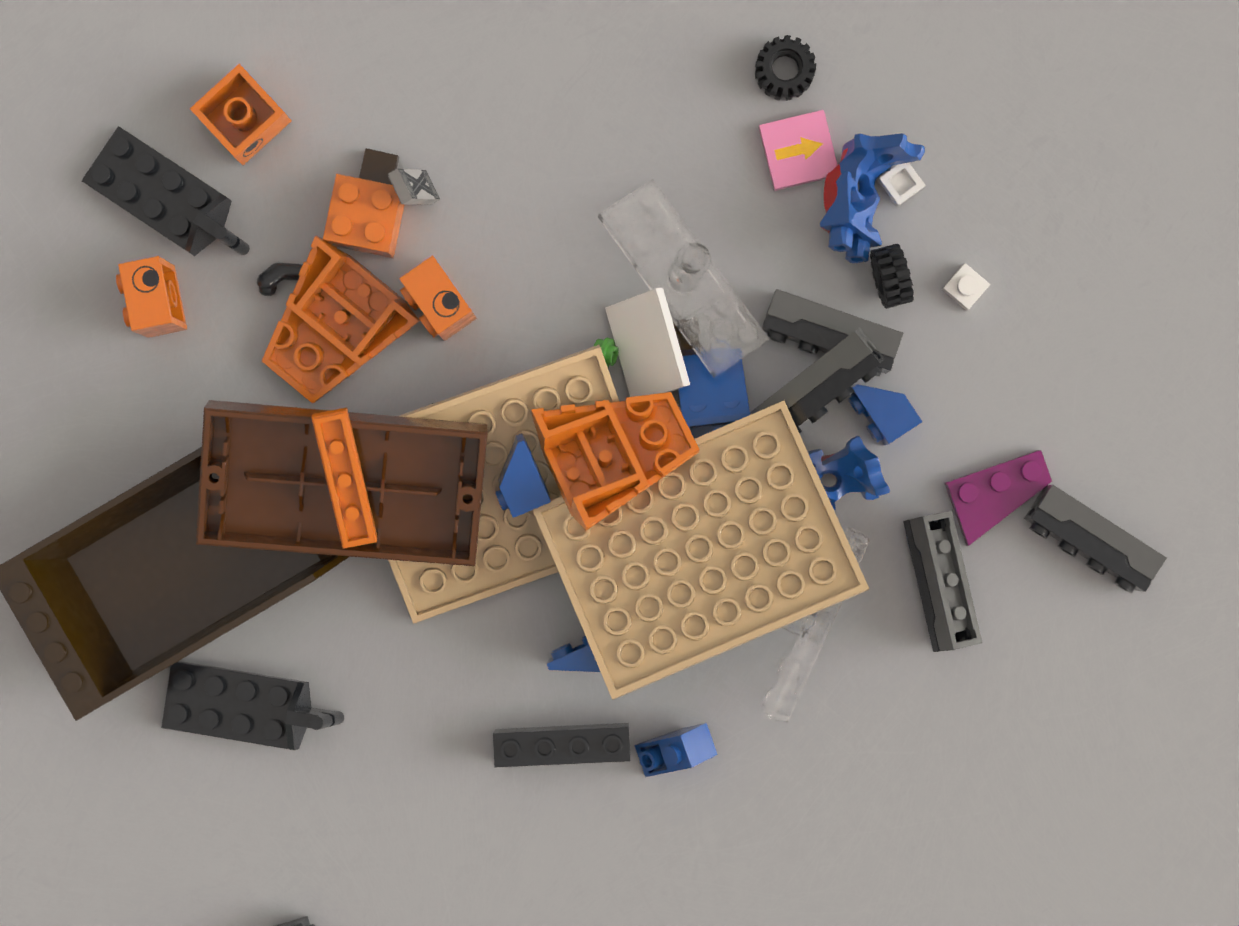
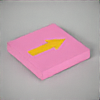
(798, 149)

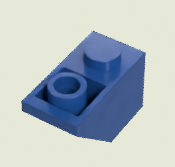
(886, 411)
(676, 750)

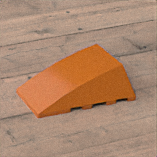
(334, 322)
(612, 450)

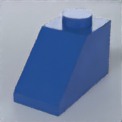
(521, 481)

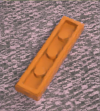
(344, 477)

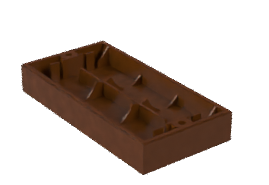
(279, 499)

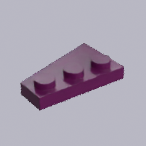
(995, 492)

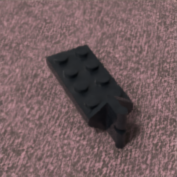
(162, 194)
(242, 706)

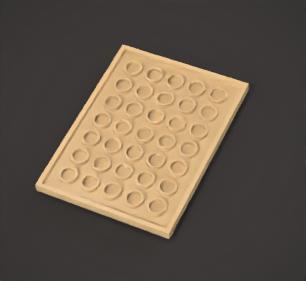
(507, 547)
(705, 554)

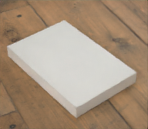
(647, 344)

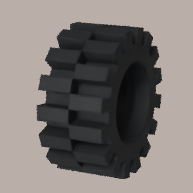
(790, 48)
(891, 276)

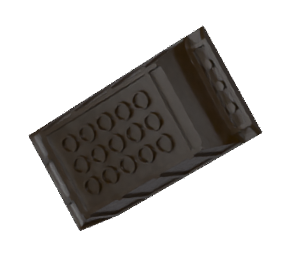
(135, 590)

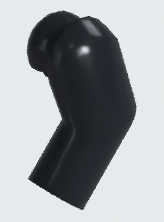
(275, 274)

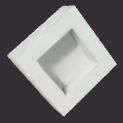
(901, 183)
(965, 286)

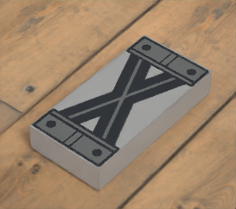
(413, 186)

